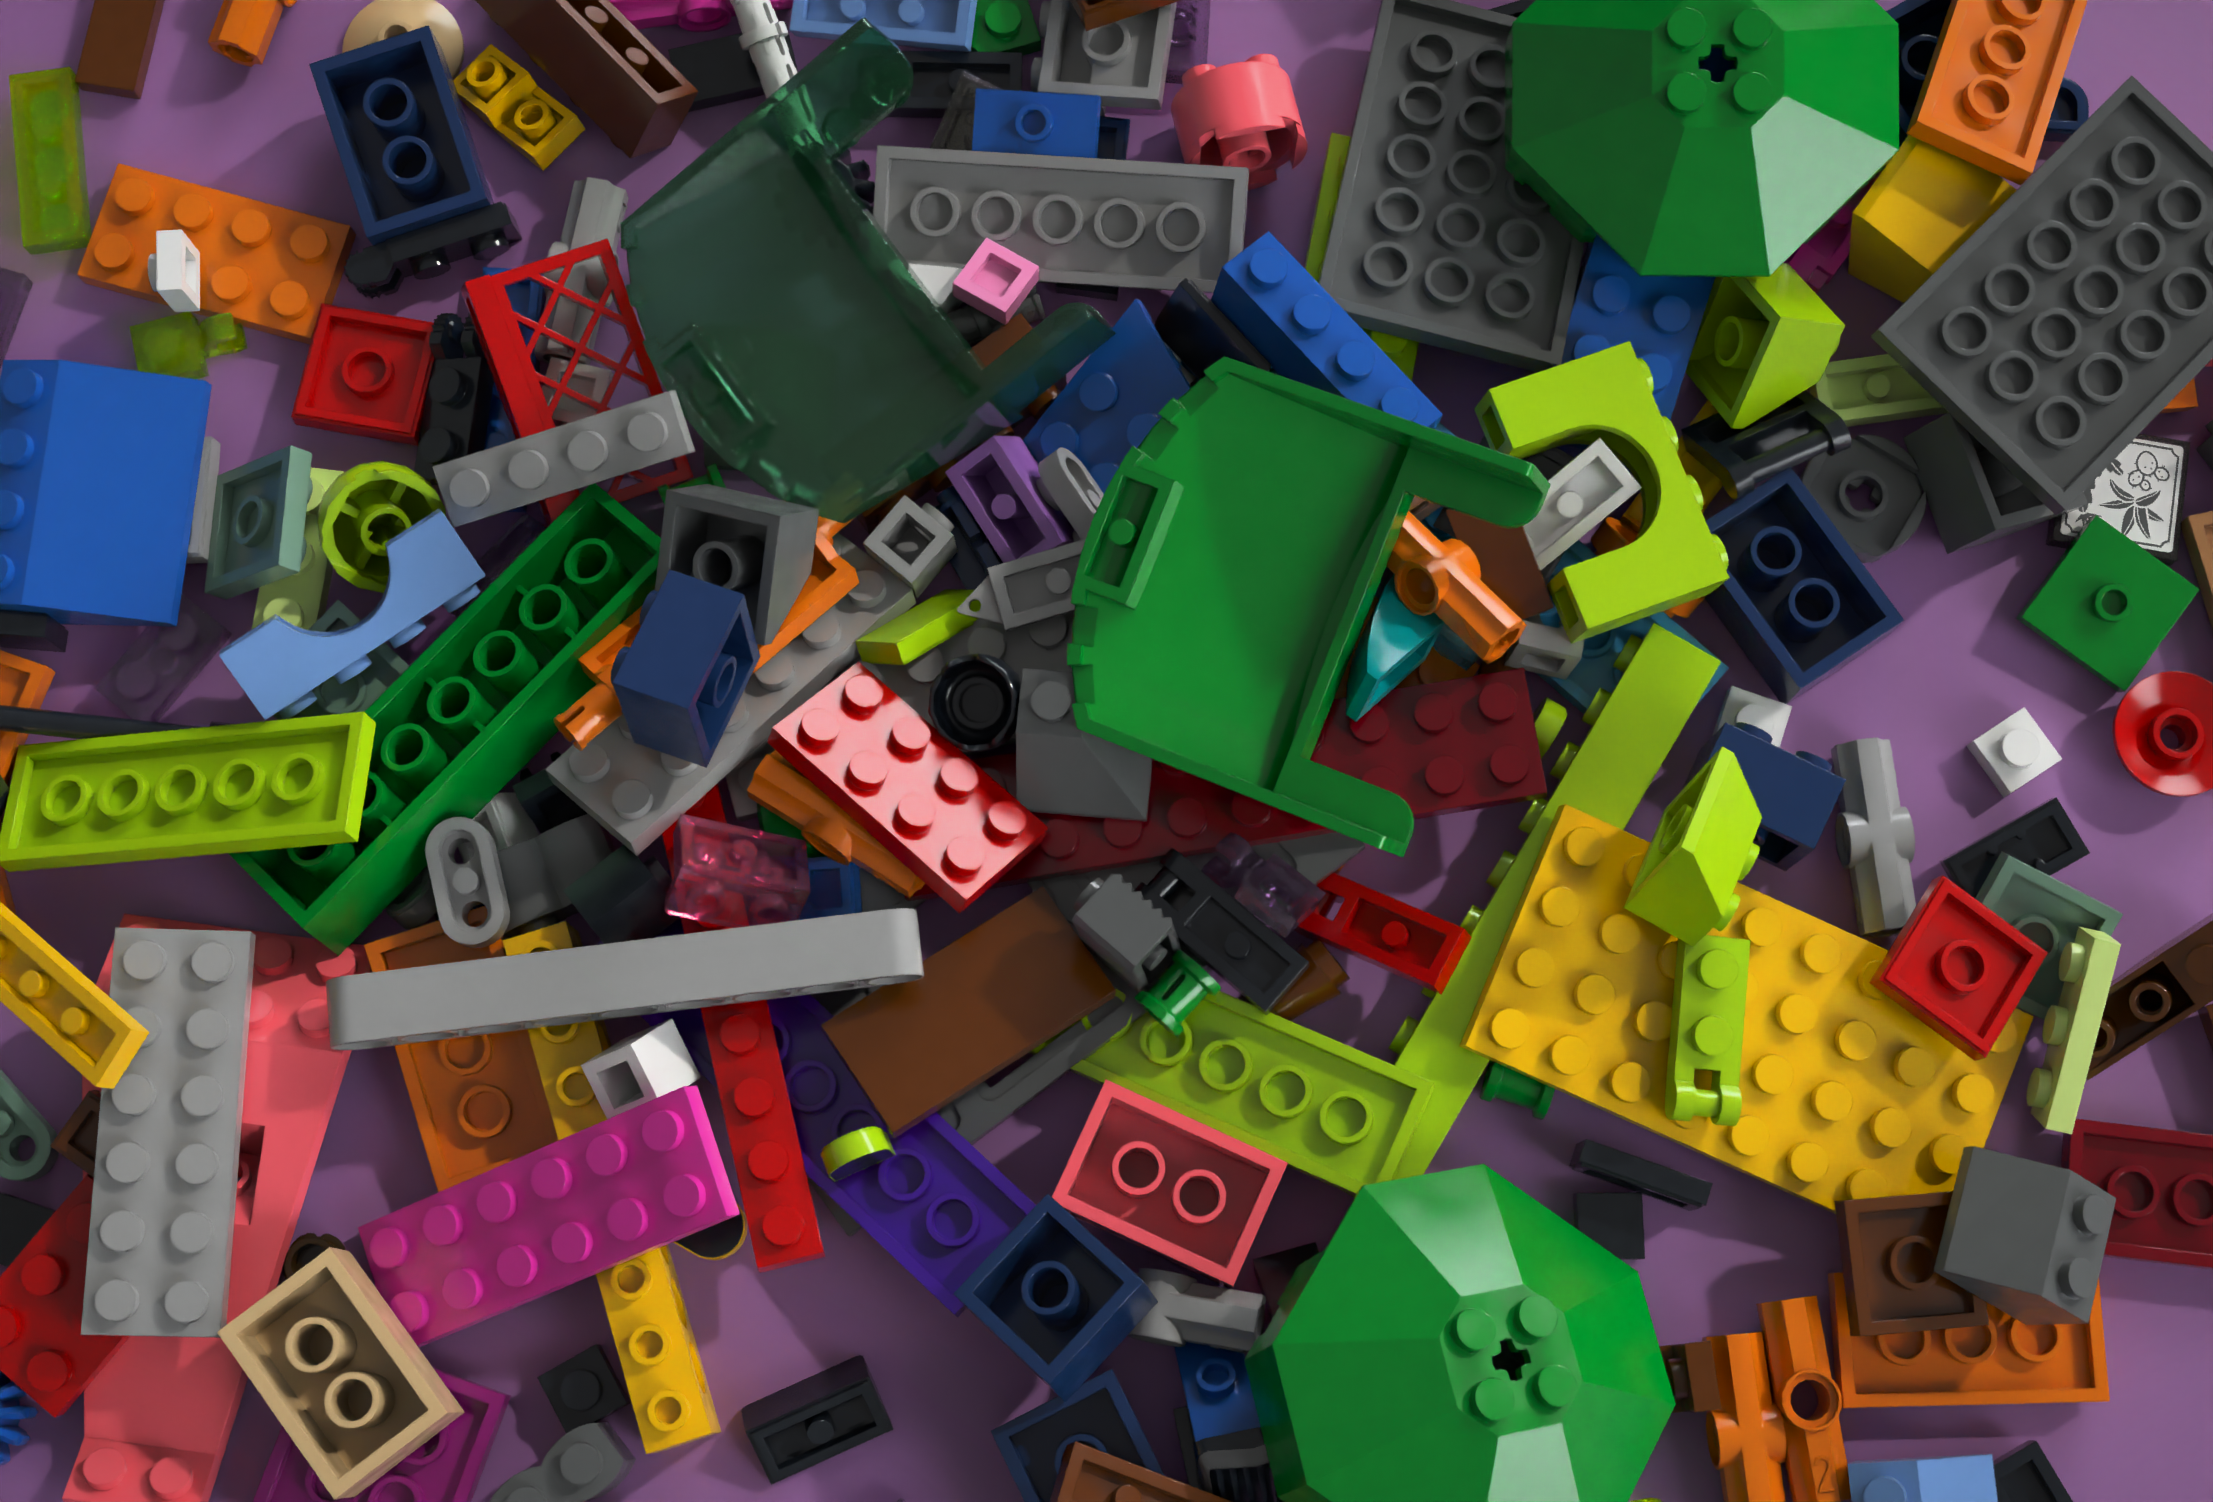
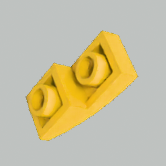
(516, 107)

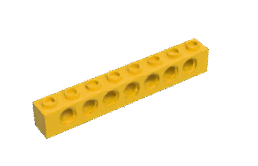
(642, 1293)

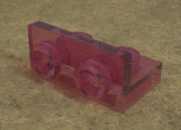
(736, 874)

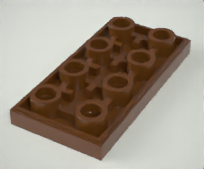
(970, 1013)

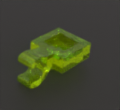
(181, 345)

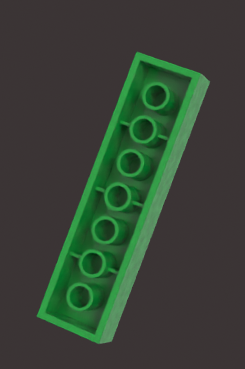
(470, 713)

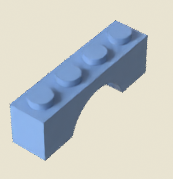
(284, 662)

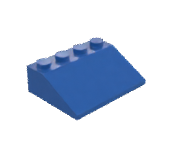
(97, 490)

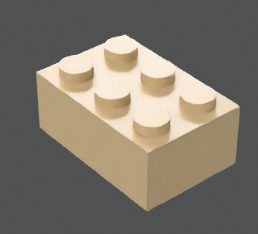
(340, 1373)

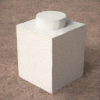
(640, 1069)

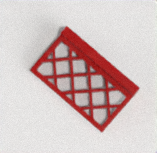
(520, 383)

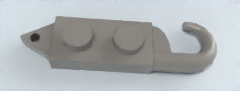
(1028, 588)

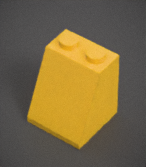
(1919, 216)

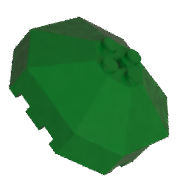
(1690, 169)
(1387, 1342)

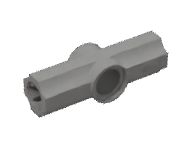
(592, 216)
(1874, 836)
(1199, 1313)

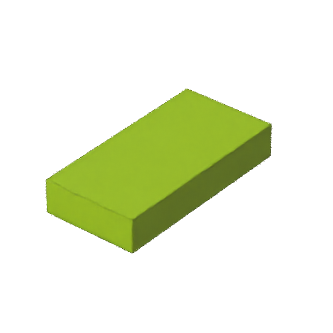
(918, 629)

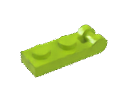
(1707, 1029)

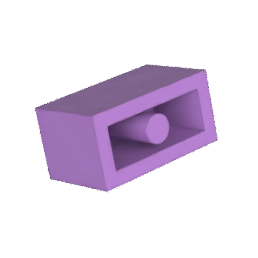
(1005, 501)

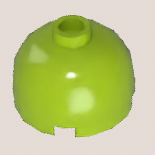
(365, 512)

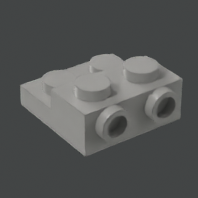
(1115, 61)

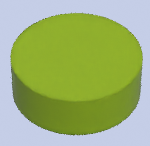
(1548, 721)

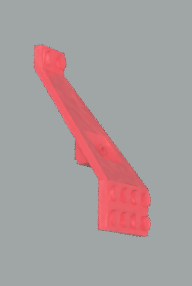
(170, 1403)

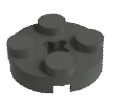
(1894, 487)

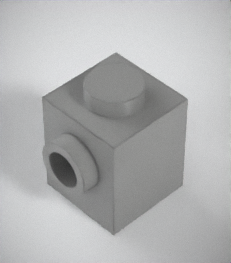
(913, 543)

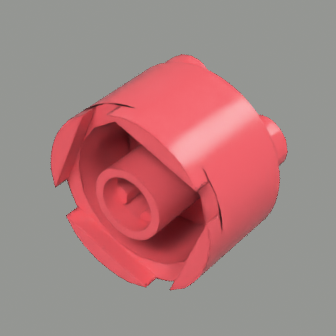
(1240, 118)

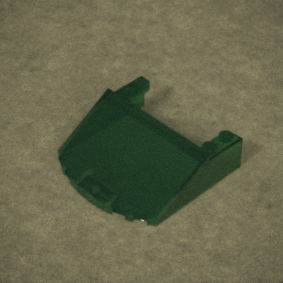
(799, 319)

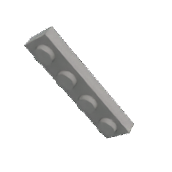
(564, 458)

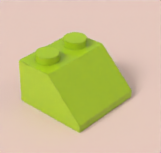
(1761, 344)
(1699, 853)

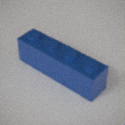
(1310, 334)

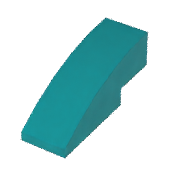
(1388, 651)

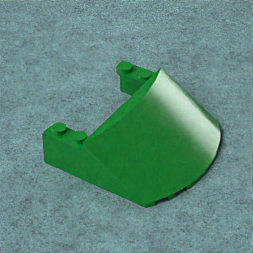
(1242, 574)

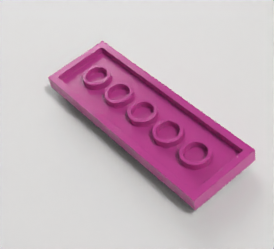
(551, 1217)

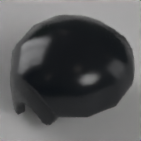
(975, 702)

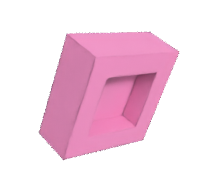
(995, 281)

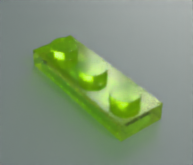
(50, 161)

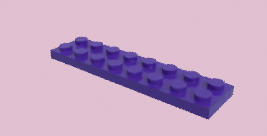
(928, 1205)

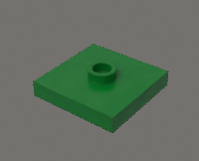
(2107, 603)

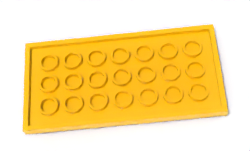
(1833, 1073)

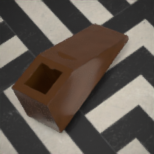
(2156, 995)

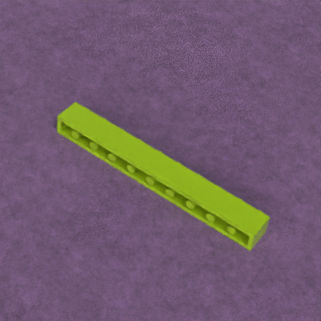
(1600, 777)

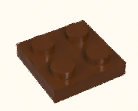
(1890, 1264)

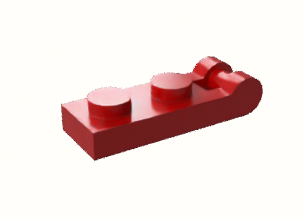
(1387, 933)

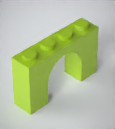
(1613, 400)

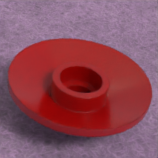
(2174, 703)

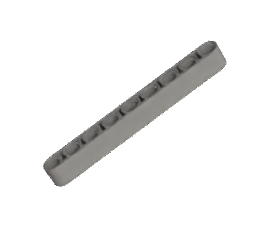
(624, 979)

